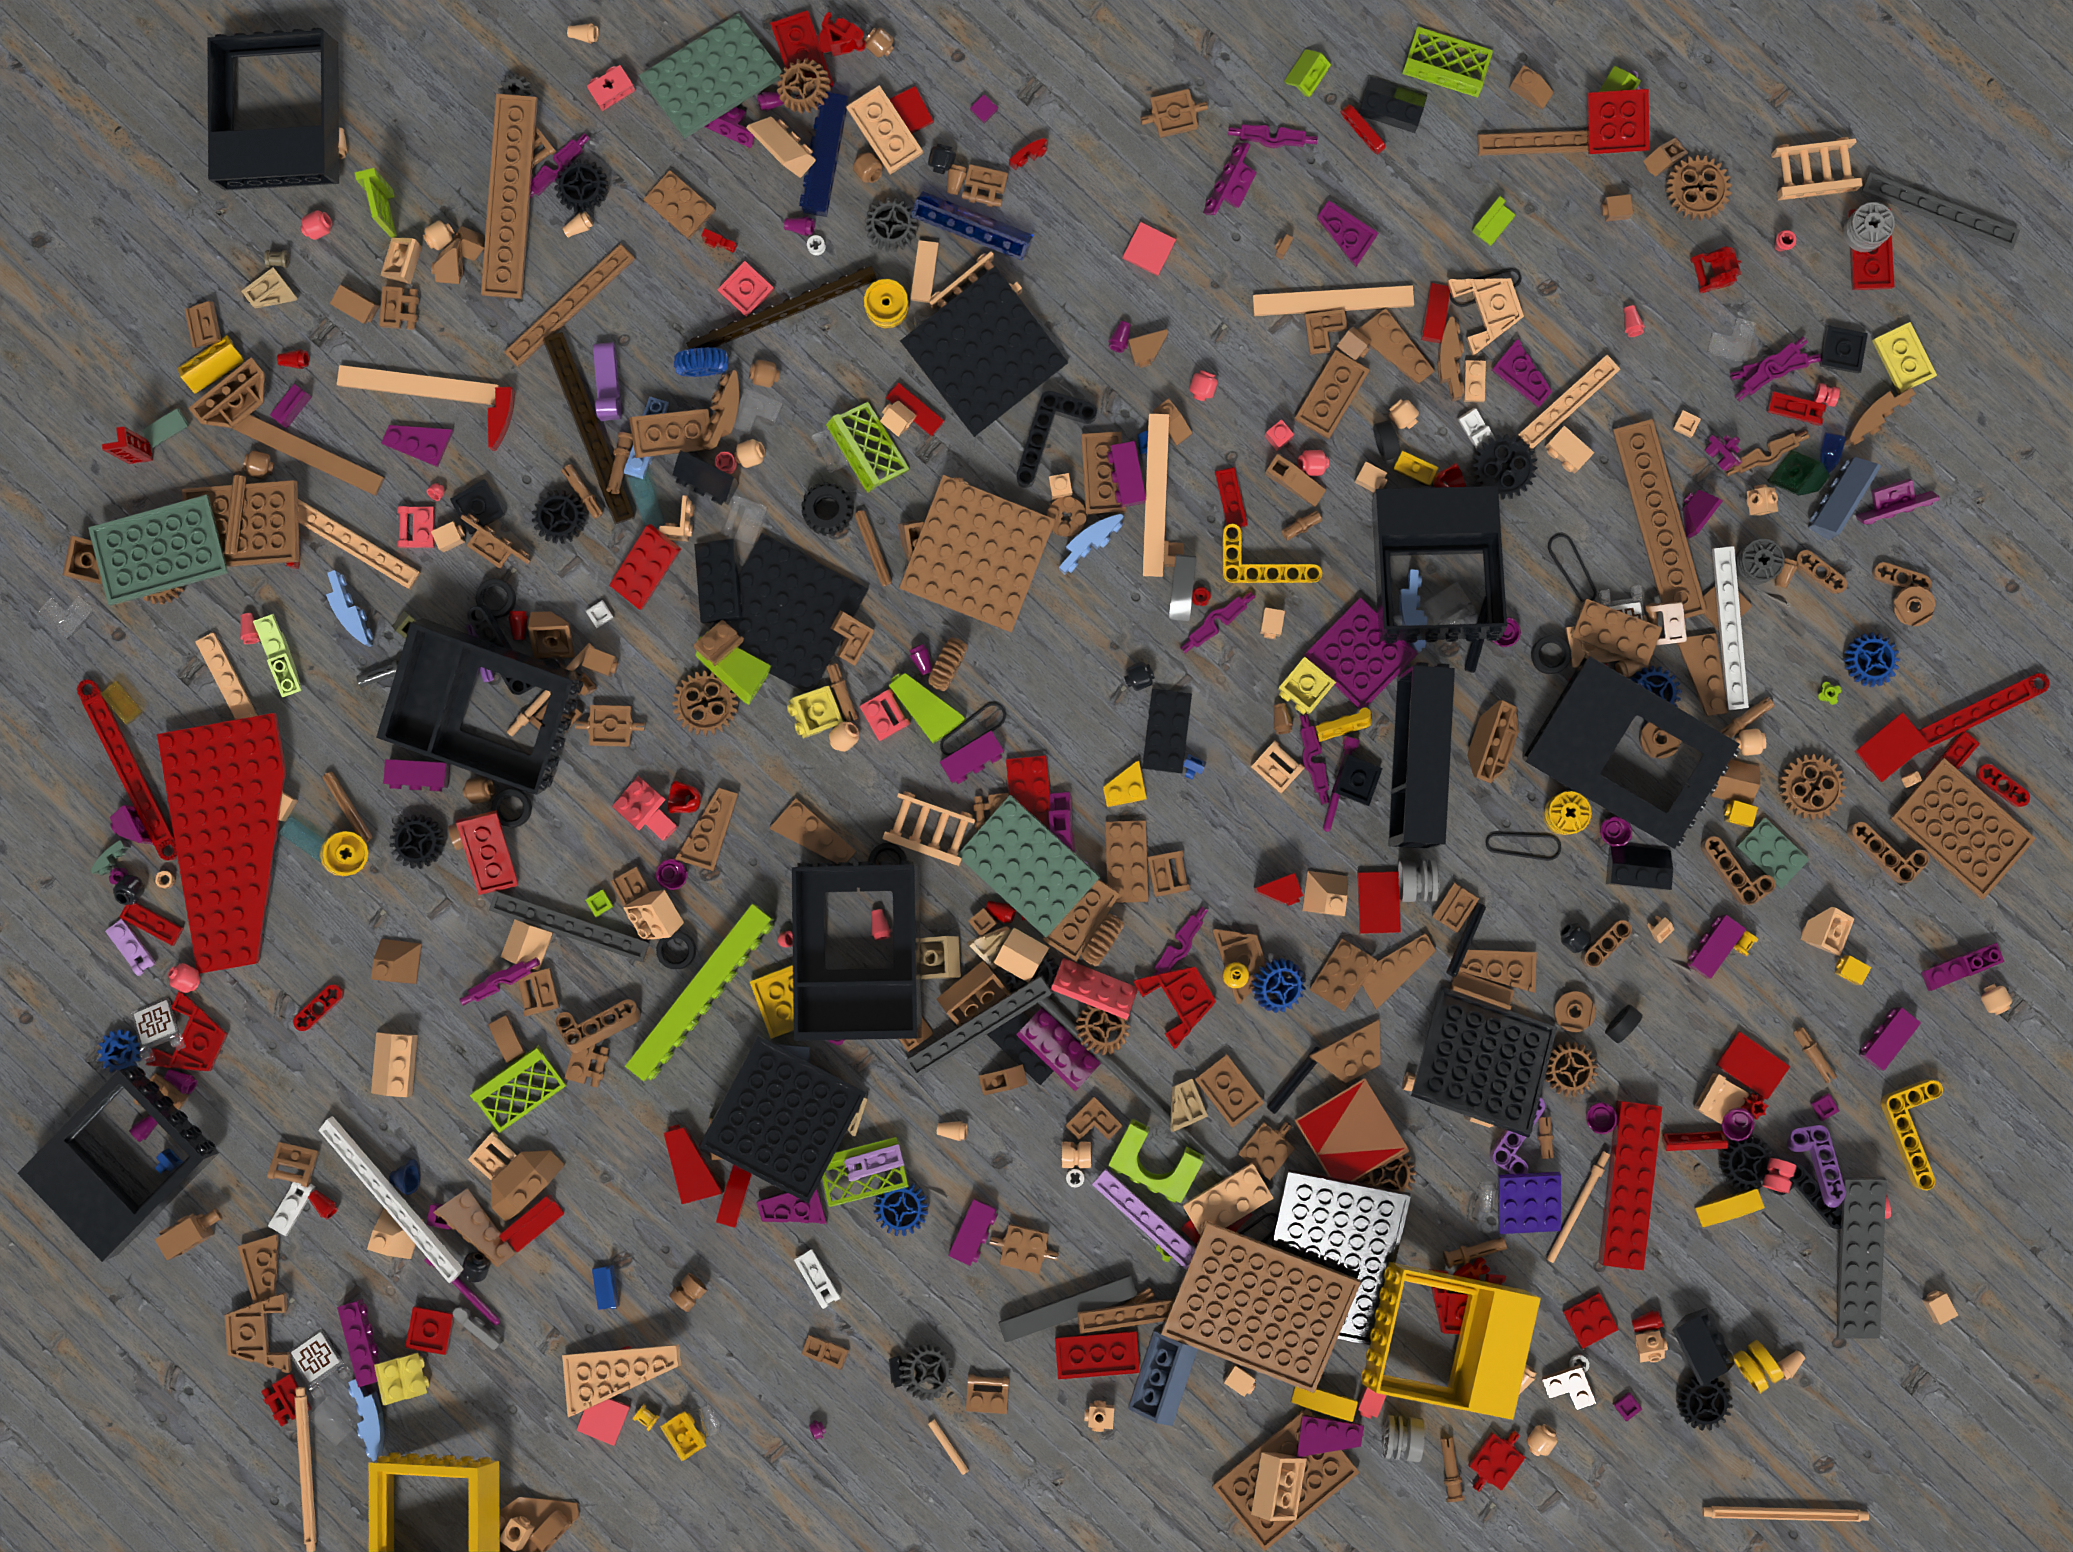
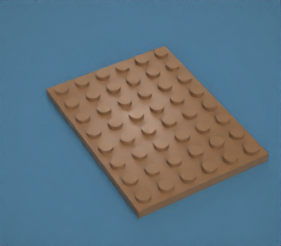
(1260, 1307)

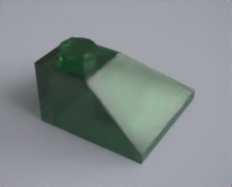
(1799, 474)

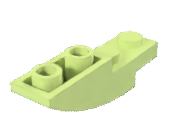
(278, 655)

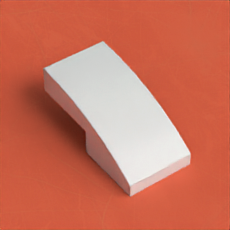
(1475, 428)

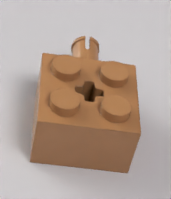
(187, 1234)

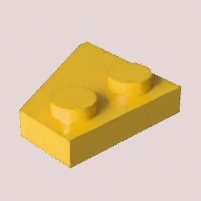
(1126, 787)

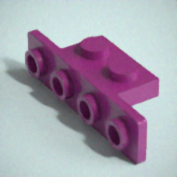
(729, 126)
(1233, 181)
(1895, 499)

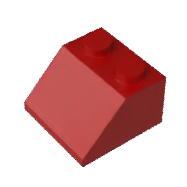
(1282, 890)

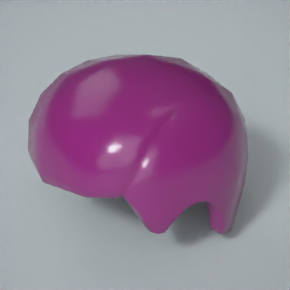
(1510, 635)
(1615, 831)
(671, 874)
(1601, 1118)
(1738, 1124)

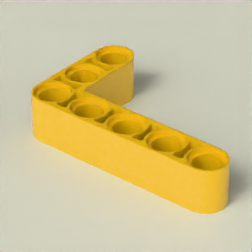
(1260, 568)
(1908, 1128)

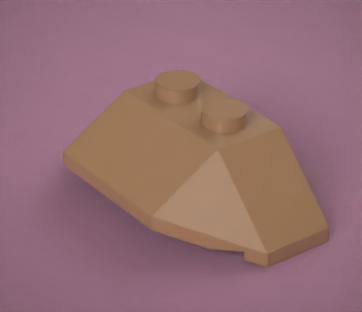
(232, 398)
(1493, 741)
(522, 1181)

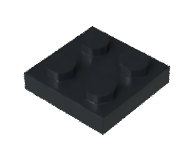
(1843, 349)
(480, 503)
(1357, 780)

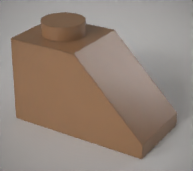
(1531, 87)
(1664, 157)
(449, 264)
(1146, 347)
(1177, 425)
(909, 534)
(600, 662)
(1003, 1080)

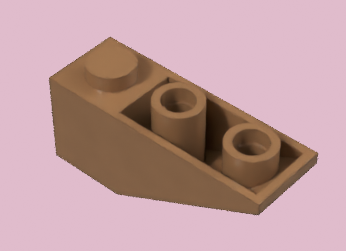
(1295, 480)

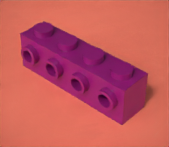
(359, 1341)

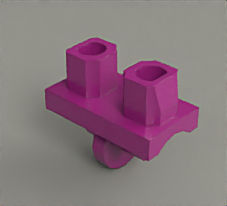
(1718, 445)

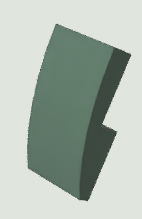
(165, 427)
(105, 861)

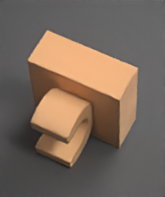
(1662, 929)

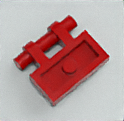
(286, 1392)

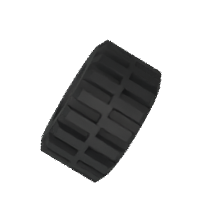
(822, 492)

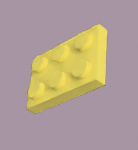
(1904, 358)

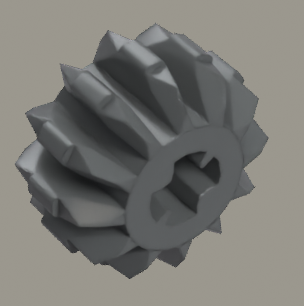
(516, 83)

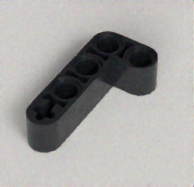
(1812, 1197)

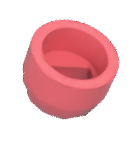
(435, 491)
(785, 939)

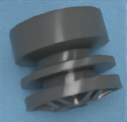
(1756, 572)

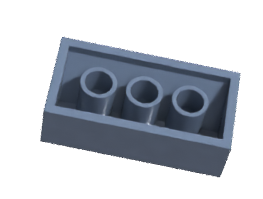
(1843, 498)
(1162, 1379)

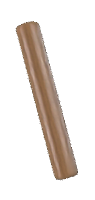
(235, 514)
(873, 548)
(347, 806)

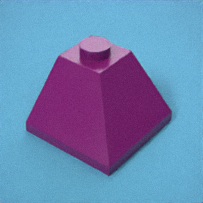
(1698, 510)
(129, 825)

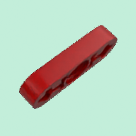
(1363, 129)
(2011, 784)
(311, 1021)

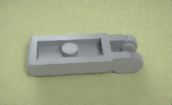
(476, 1326)

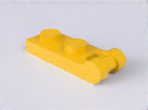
(1344, 725)

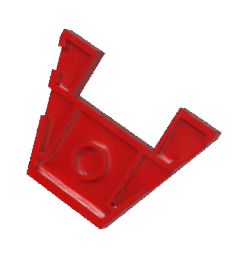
(1187, 995)
(201, 1037)
(1451, 1306)

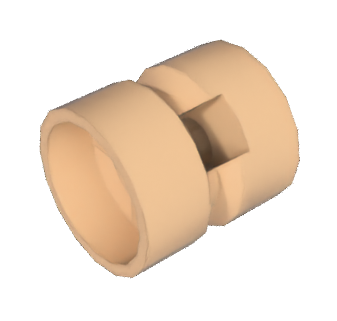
(1076, 1154)

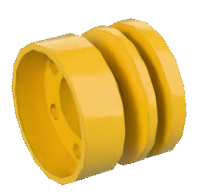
(1555, 812)

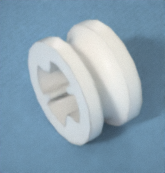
(821, 248)
(1081, 1178)
(1573, 1360)

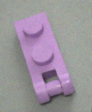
(130, 946)
(874, 1162)

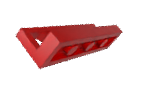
(130, 447)

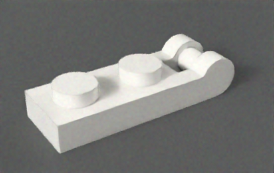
(290, 1208)
(816, 1278)

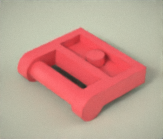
(422, 526)
(878, 717)

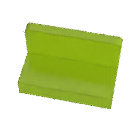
(1308, 72)
(1619, 80)
(1494, 222)

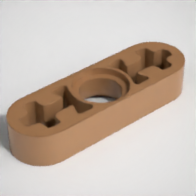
(1889, 569)
(1812, 573)

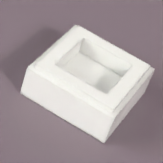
(599, 614)

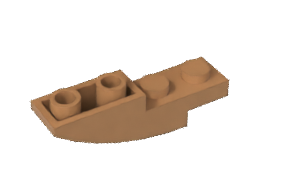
(1449, 351)
(726, 406)
(1873, 416)

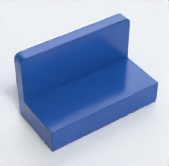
(605, 1287)

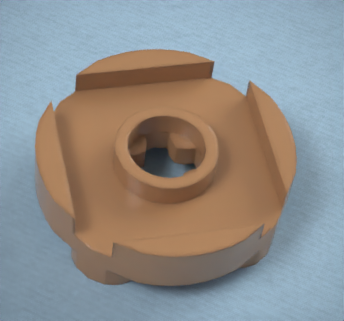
(1078, 518)
(1925, 607)
(1653, 748)
(1582, 1020)

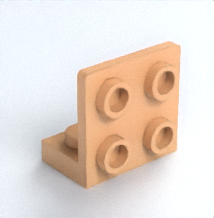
(686, 529)
(1719, 1098)

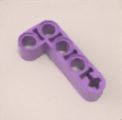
(608, 402)
(1510, 1149)
(1821, 1166)

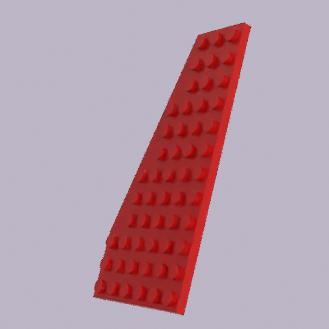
(225, 821)

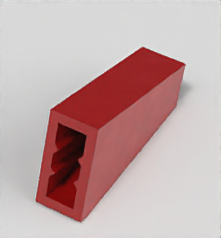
(690, 1168)

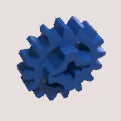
(116, 1045)

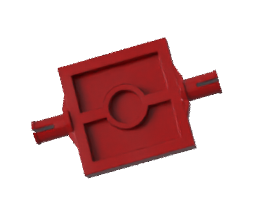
(1496, 1461)

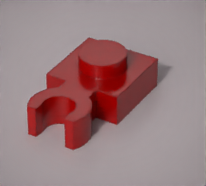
(713, 239)
(1473, 1271)

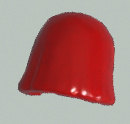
(1451, 475)
(677, 796)

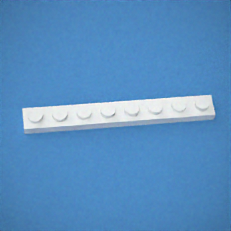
(1730, 628)

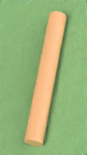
(948, 1447)

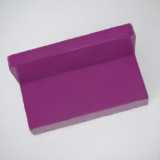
(290, 406)

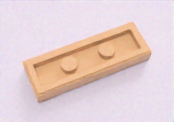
(924, 271)

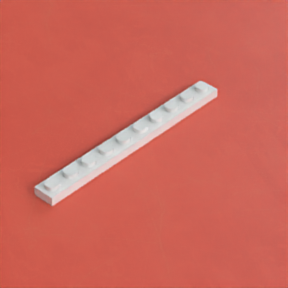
(391, 1199)

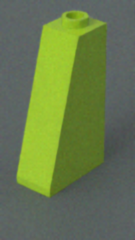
(740, 672)
(927, 709)

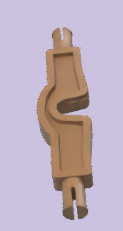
(1775, 448)

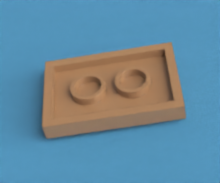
(679, 205)
(1343, 975)
(1229, 1091)

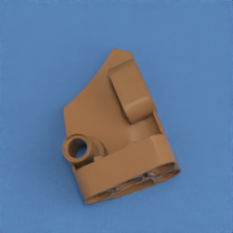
(548, 1517)

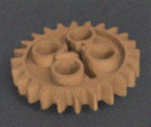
(1696, 170)
(710, 720)
(1827, 797)

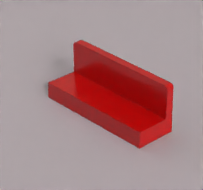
(532, 1223)

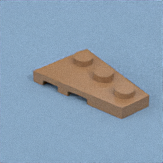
(260, 1266)

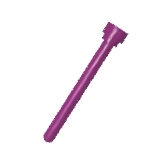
(1350, 745)
(473, 1299)

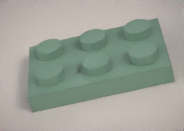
(1772, 852)

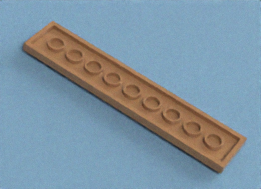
(509, 196)
(1658, 516)

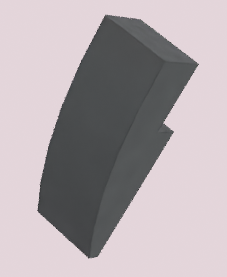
(1182, 587)

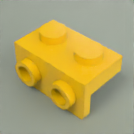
(683, 1435)

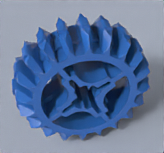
(701, 362)
(1857, 651)
(1667, 682)
(1287, 991)
(910, 1210)

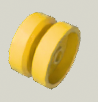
(886, 291)
(356, 853)
(1757, 1366)

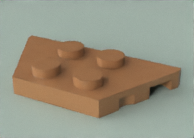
(1242, 949)
(1352, 1053)

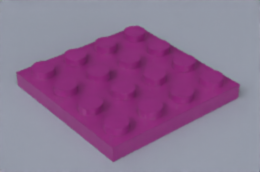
(1356, 657)

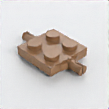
(1174, 113)
(610, 725)
(1267, 1149)
(1024, 1248)

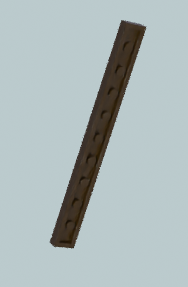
(784, 310)
(587, 424)

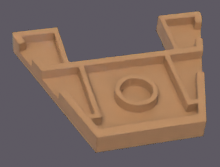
(248, 1333)

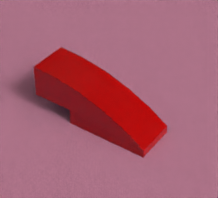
(1435, 313)
(500, 416)
(734, 1197)

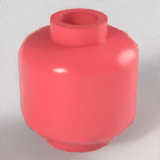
(316, 224)
(1203, 385)
(1313, 462)
(184, 978)

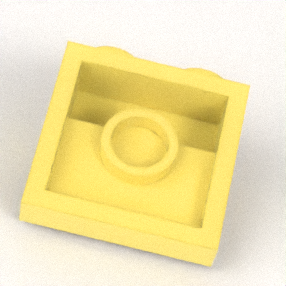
(1306, 686)
(814, 712)
(401, 1378)

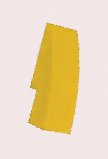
(1729, 1207)
(1326, 1402)

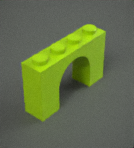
(1171, 1184)

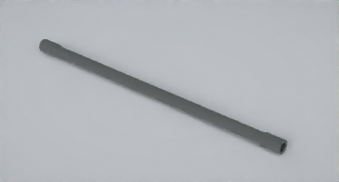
(1220, 1169)

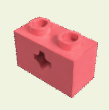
(607, 97)

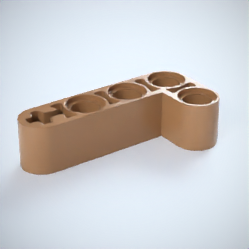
(1883, 848)
(1733, 867)
(599, 1022)

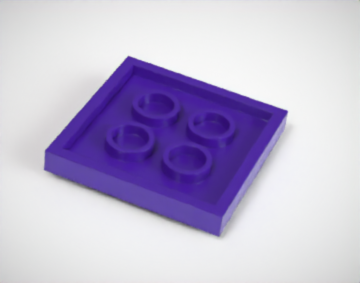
(1529, 1202)

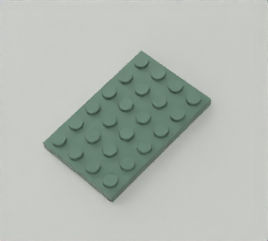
(711, 76)
(158, 550)
(1028, 866)

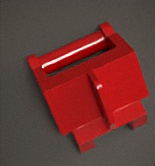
(840, 37)
(1724, 267)

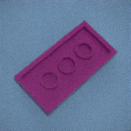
(1058, 1049)

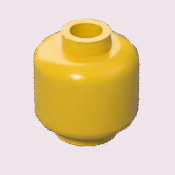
(1230, 969)

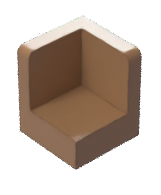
(471, 243)
(1170, 552)

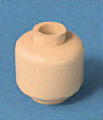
(438, 235)
(1403, 414)
(749, 453)
(844, 736)
(1751, 742)
(1996, 999)
(1542, 1440)

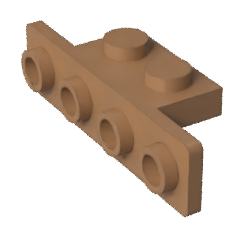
(490, 546)

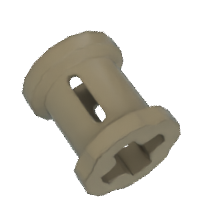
(276, 258)

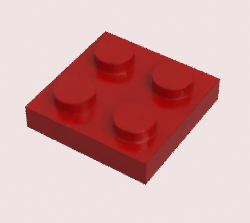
(1590, 1320)
(429, 1330)

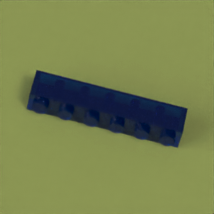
(826, 152)
(972, 225)

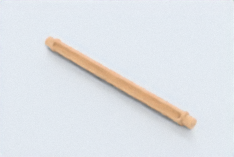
(305, 1469)
(1785, 1513)

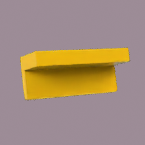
(210, 364)

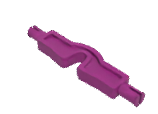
(1261, 134)
(563, 157)
(1799, 362)
(1762, 373)
(1226, 616)
(1316, 770)
(1184, 936)
(491, 983)

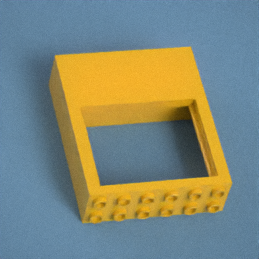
(1488, 1351)
(482, 1486)

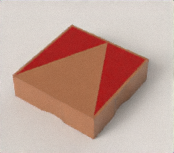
(1352, 1134)

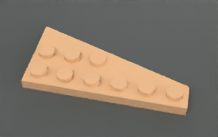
(604, 1374)

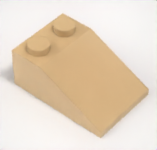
(940, 957)

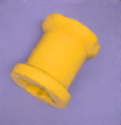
(1745, 943)
(645, 1417)

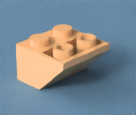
(654, 915)

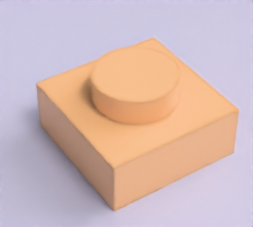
(1686, 424)

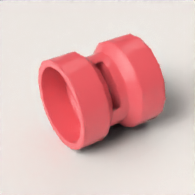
(1826, 394)
(722, 462)

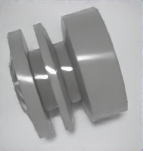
(1866, 237)
(1421, 880)
(1403, 1438)

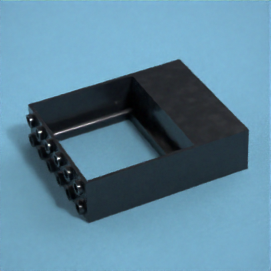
(275, 154)
(1439, 524)
(87, 1195)

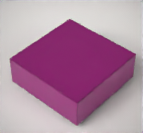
(984, 108)
(1824, 1107)
(1627, 1406)

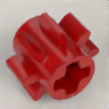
(1760, 1107)

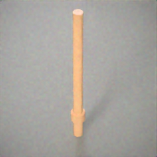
(523, 718)
(1597, 1171)

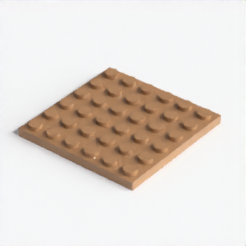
(976, 553)

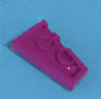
(1347, 231)
(1522, 375)
(418, 442)
(789, 1208)
(1327, 1435)

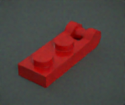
(1796, 408)

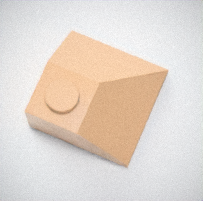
(1325, 893)
(1828, 930)
(390, 1238)

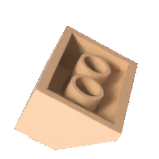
(783, 145)
(394, 1064)
(1278, 1486)

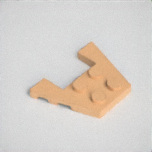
(1496, 304)

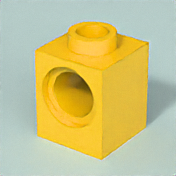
(1740, 813)
(1852, 969)

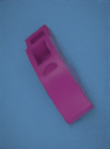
(1061, 818)
(1962, 966)

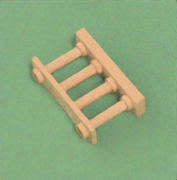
(1809, 187)
(984, 260)
(914, 840)

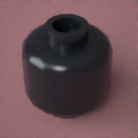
(941, 158)
(1139, 676)
(128, 890)
(1575, 938)
(475, 1267)

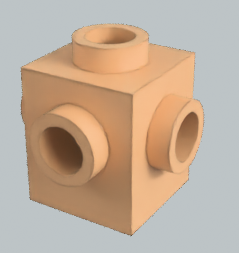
(1762, 500)
(1650, 1346)
(1103, 1422)

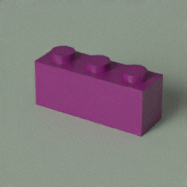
(1126, 474)
(972, 758)
(416, 774)
(1715, 946)
(1889, 1038)
(973, 1232)

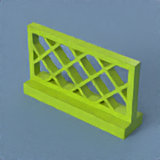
(1440, 75)
(378, 193)
(852, 451)
(509, 1073)
(838, 1161)

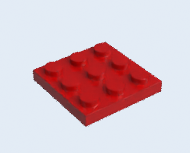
(1618, 121)

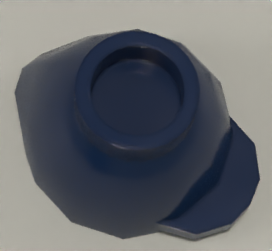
(406, 1177)

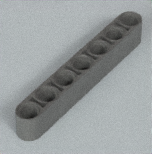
(1067, 1308)

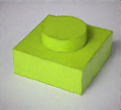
(599, 903)

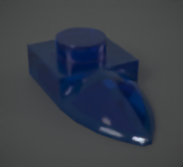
(1832, 450)

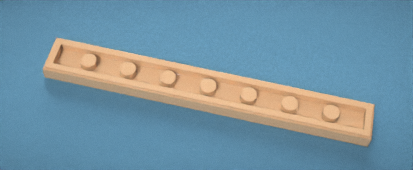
(1333, 300)
(416, 385)
(1155, 495)
(356, 545)

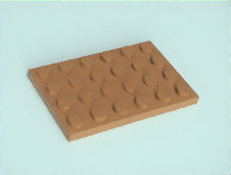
(267, 521)
(1962, 828)
(1322, 1478)

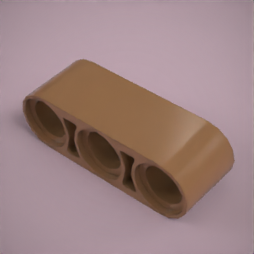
(1615, 939)

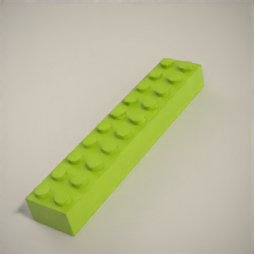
(700, 992)

